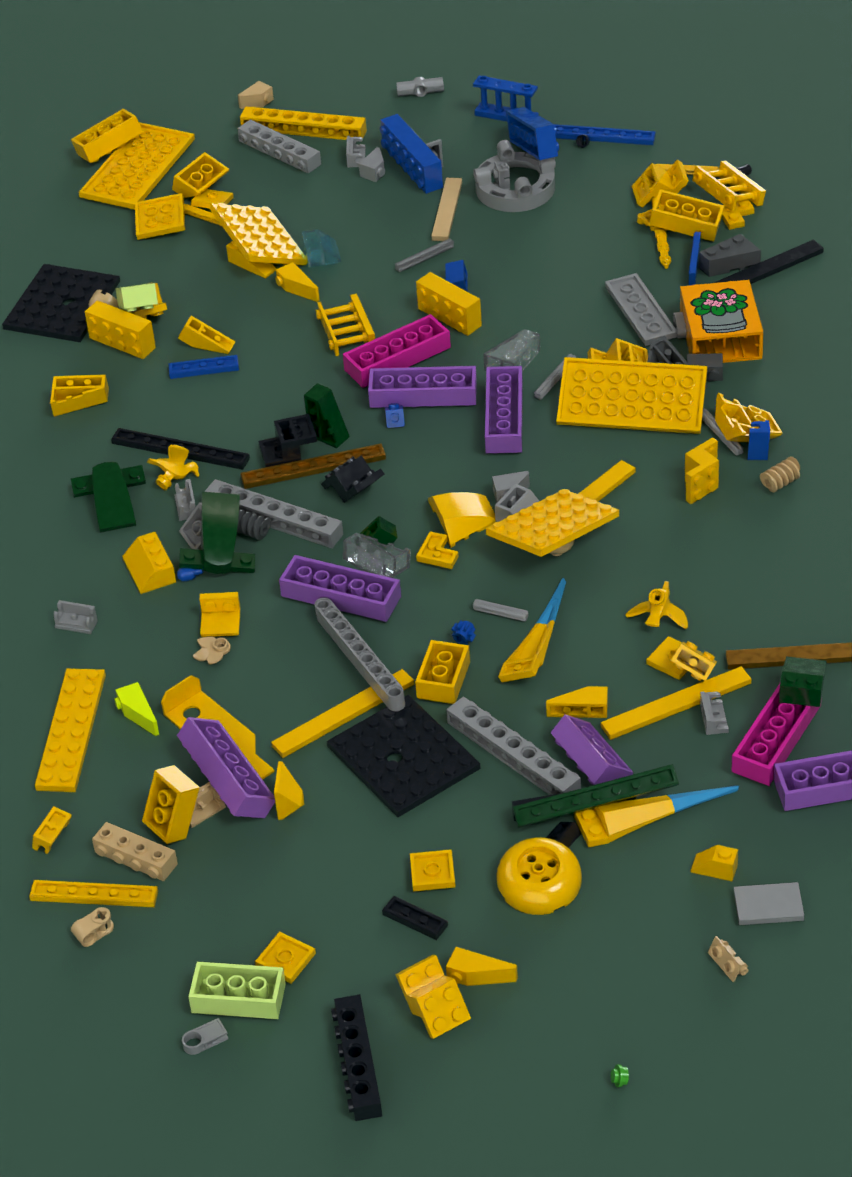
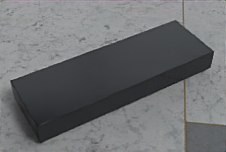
(415, 917)

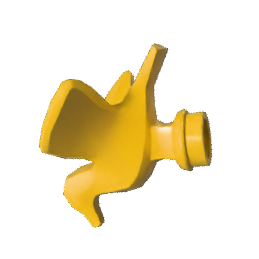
(174, 466)
(659, 605)

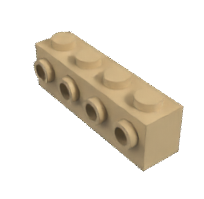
(135, 851)

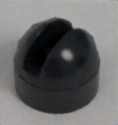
(580, 140)

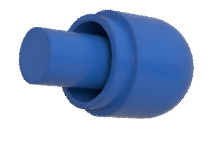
(188, 574)

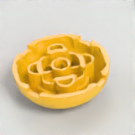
(551, 862)

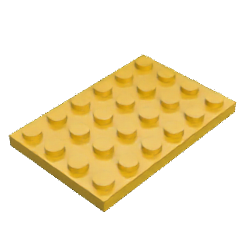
(258, 234)
(552, 522)

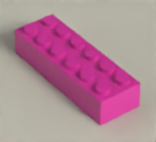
(398, 348)
(771, 738)

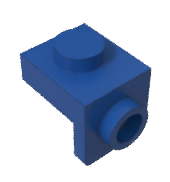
(394, 415)

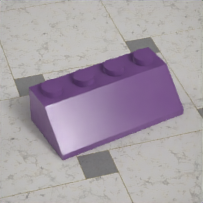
(589, 750)

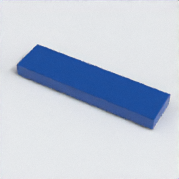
(694, 258)
(203, 366)

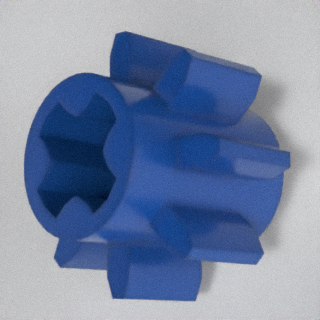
(463, 632)

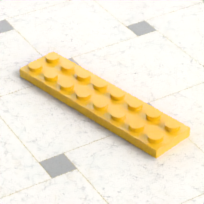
(70, 730)

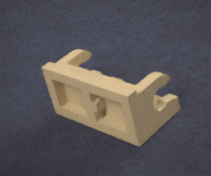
(206, 805)

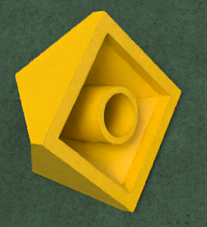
(287, 792)

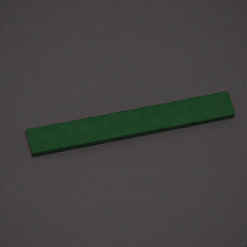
(595, 795)

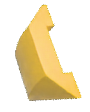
(736, 419)
(462, 514)

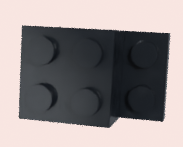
(289, 436)
(351, 478)

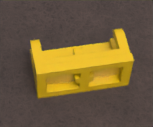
(50, 829)

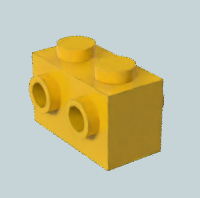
(694, 661)

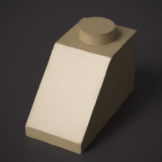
(256, 95)

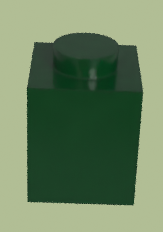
(381, 530)

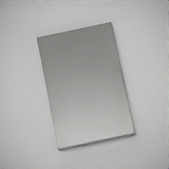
(768, 903)

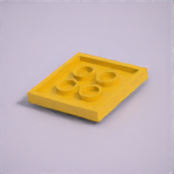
(159, 216)

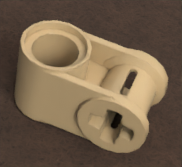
(92, 928)

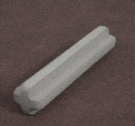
(500, 610)

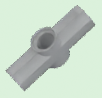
(413, 87)

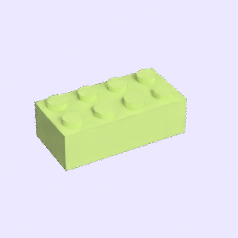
(237, 990)

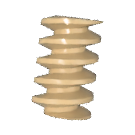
(781, 474)

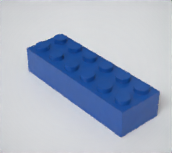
(532, 133)
(411, 153)

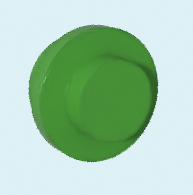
(619, 1075)

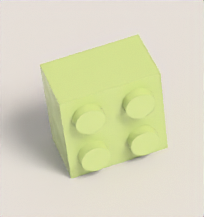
(136, 296)

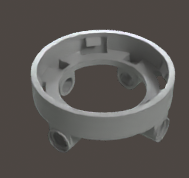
(524, 196)

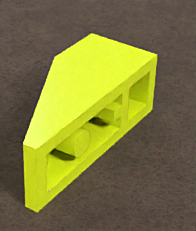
(135, 707)

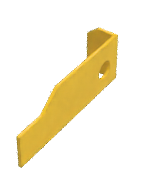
(189, 695)

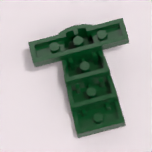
(110, 493)
(218, 538)

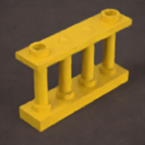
(736, 179)
(359, 316)

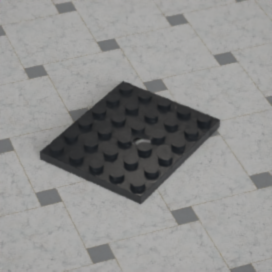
(42, 308)
(429, 754)

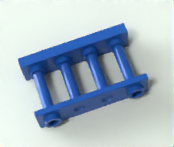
(498, 111)

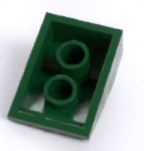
(802, 681)

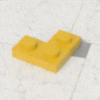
(734, 218)
(434, 553)

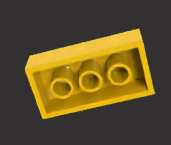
(107, 136)
(686, 215)
(449, 303)
(120, 329)

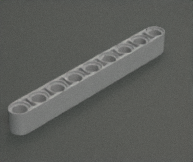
(360, 654)

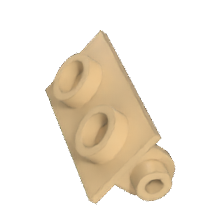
(726, 959)

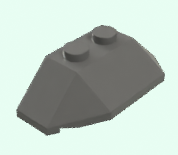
(664, 352)

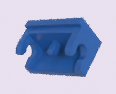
(457, 274)
(759, 441)

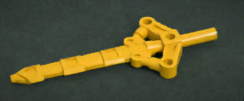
(660, 235)

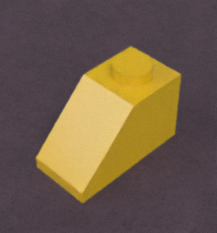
(716, 862)

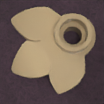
(212, 649)

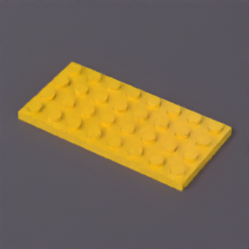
(137, 166)
(632, 395)

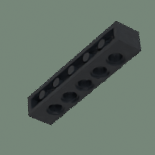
(358, 1058)

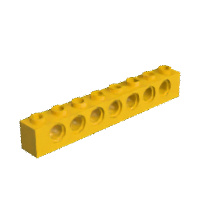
(306, 123)

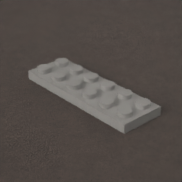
(640, 308)

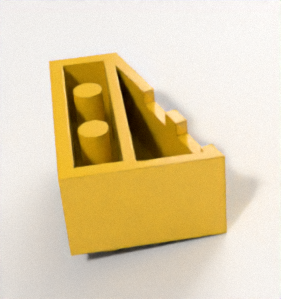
(77, 392)

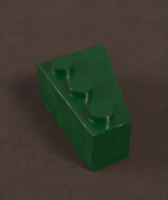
(325, 416)

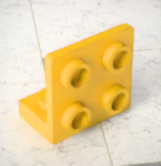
(220, 614)

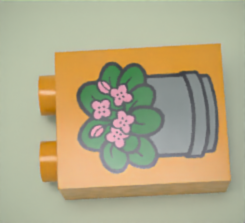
(722, 320)

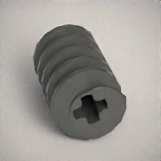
(253, 525)

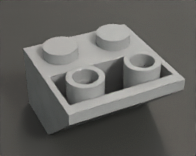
(513, 501)

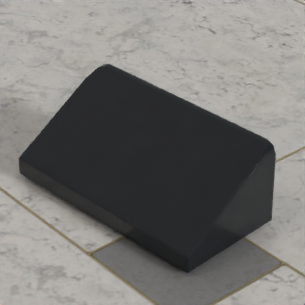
(565, 833)

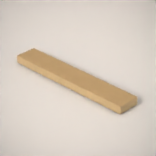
(447, 209)

